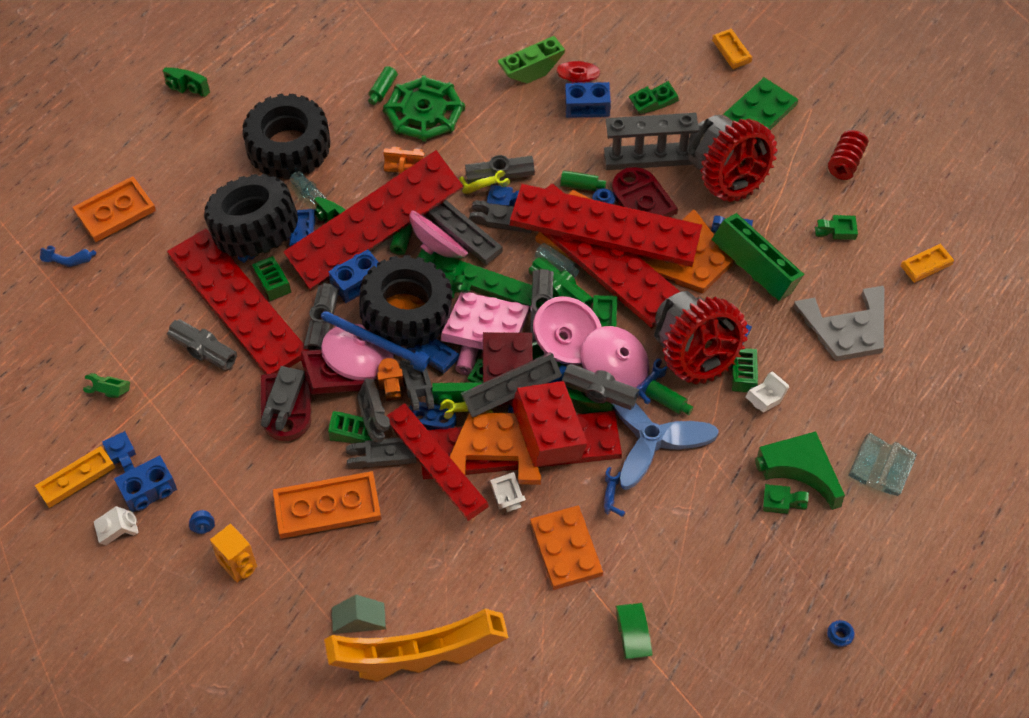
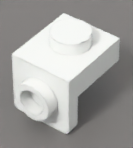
(768, 393)
(507, 492)
(114, 524)

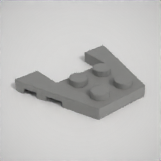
(850, 333)

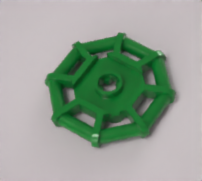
(426, 117)

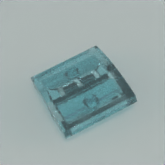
(882, 465)

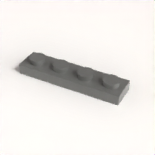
(465, 232)
(504, 386)

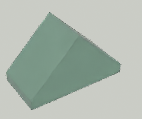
(358, 615)

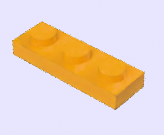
(75, 476)

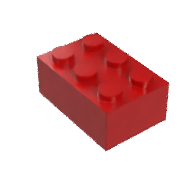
(549, 424)

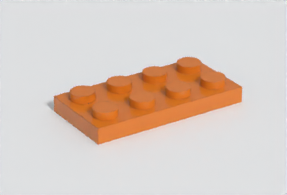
(326, 504)

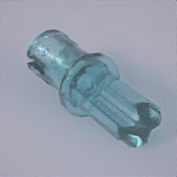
(306, 187)

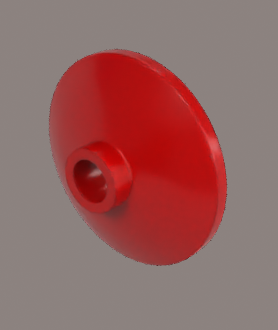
(578, 71)

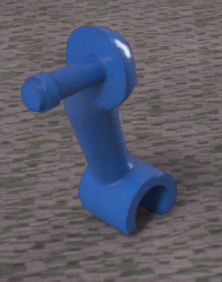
(81, 257)
(656, 373)
(610, 493)

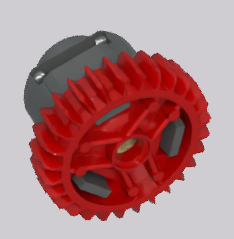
(732, 155)
(699, 335)

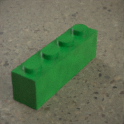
(757, 257)

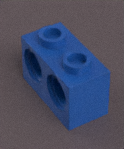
(587, 100)
(352, 272)
(143, 479)

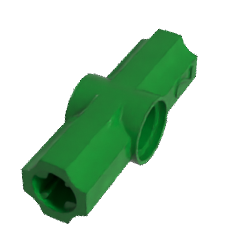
(563, 282)

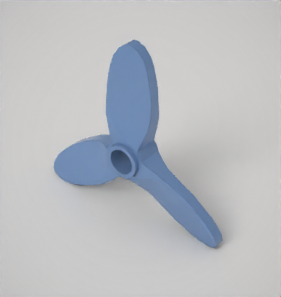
(653, 437)

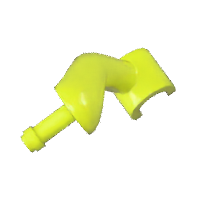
(481, 183)
(455, 407)

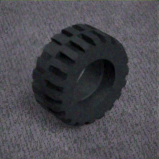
(280, 115)
(251, 215)
(405, 277)

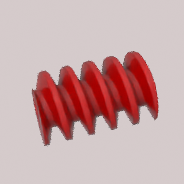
(847, 154)

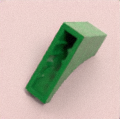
(802, 460)

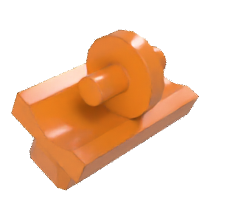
(400, 160)
(390, 378)

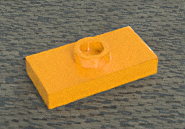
(732, 48)
(927, 263)

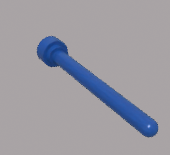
(416, 359)

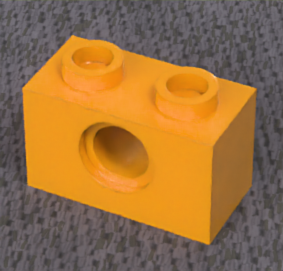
(234, 553)

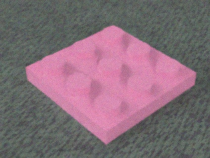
(481, 314)

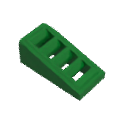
(276, 290)
(745, 384)
(344, 435)

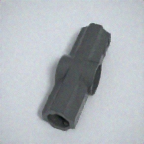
(512, 167)
(541, 292)
(325, 301)
(202, 344)
(600, 386)

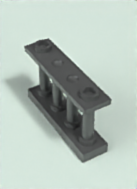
(649, 155)

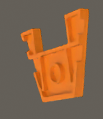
(708, 263)
(495, 438)

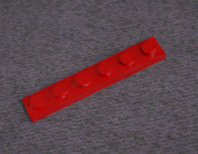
(437, 462)

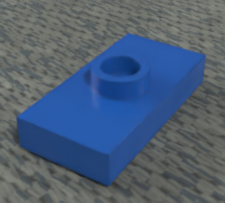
(304, 226)
(441, 355)

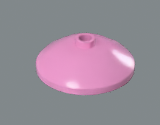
(434, 238)
(565, 318)
(603, 349)
(352, 355)

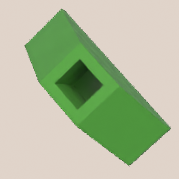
(533, 61)

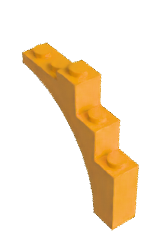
(418, 651)

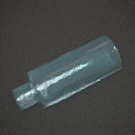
(556, 259)

